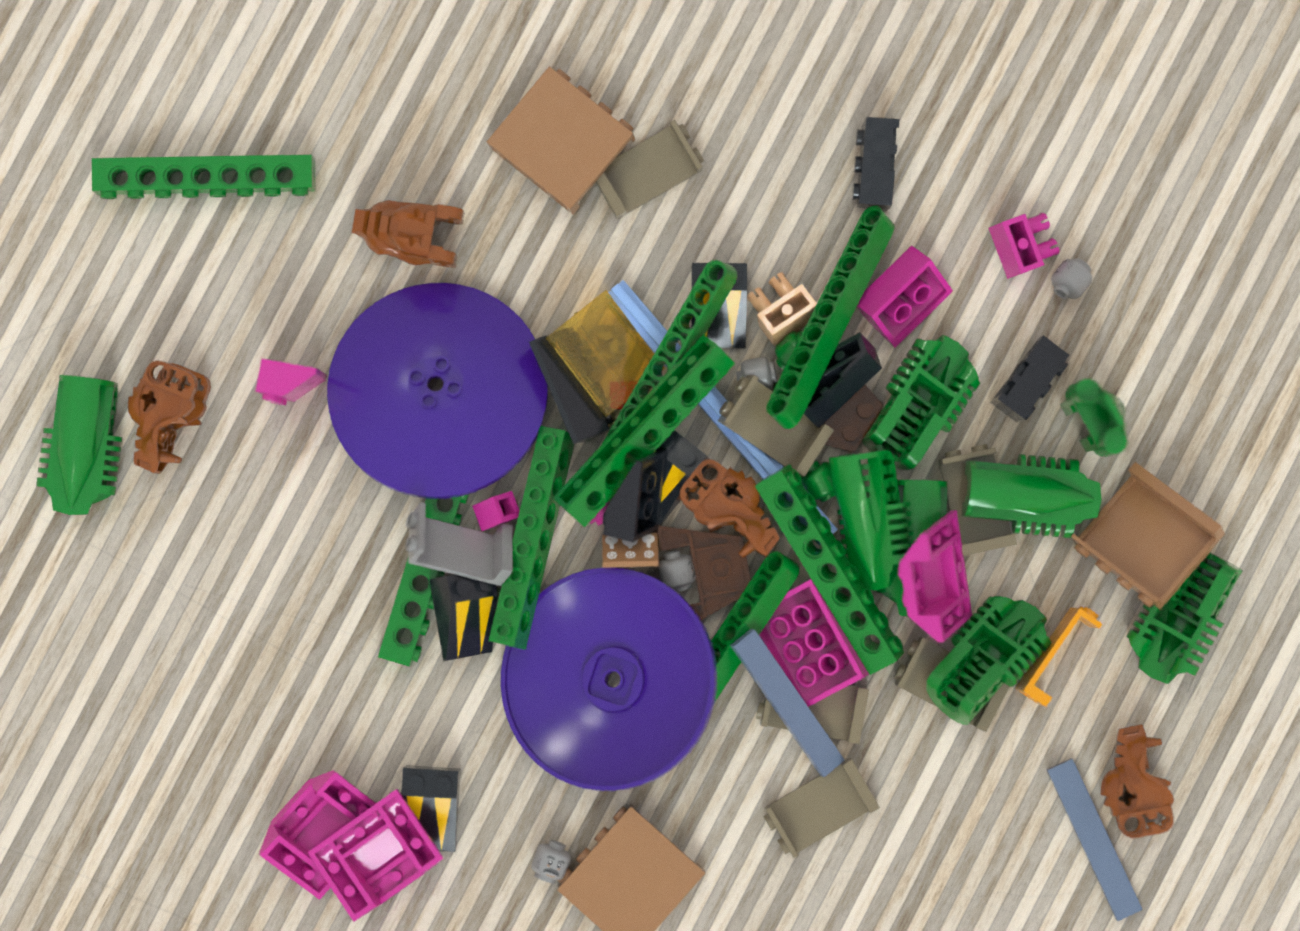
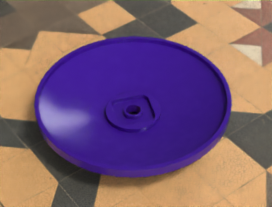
(445, 438)
(561, 692)

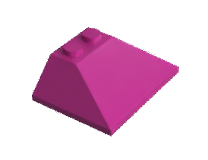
(937, 579)
(307, 820)
(376, 855)

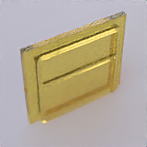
(602, 351)

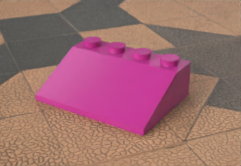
(811, 645)

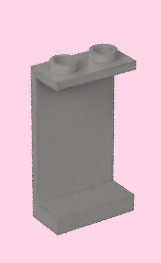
(459, 548)

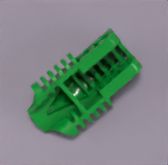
(923, 400)
(1102, 415)
(81, 445)
(1032, 494)
(924, 507)
(871, 523)
(1175, 633)
(987, 653)

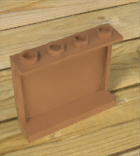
(560, 138)
(1149, 537)
(630, 876)

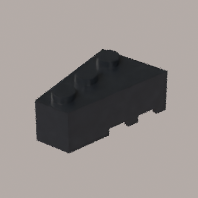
(875, 162)
(846, 373)
(1031, 379)

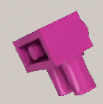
(1018, 246)

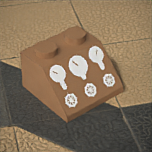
(630, 554)

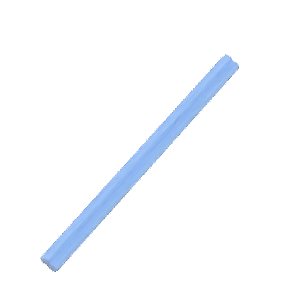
(653, 333)

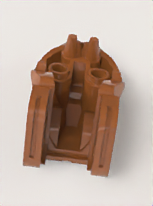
(407, 231)
(171, 411)
(742, 512)
(1148, 792)

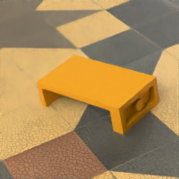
(1026, 684)

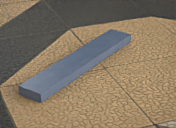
(787, 702)
(1094, 839)

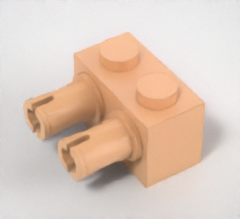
(787, 313)

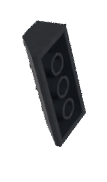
(577, 408)

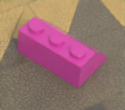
(904, 296)
(286, 381)

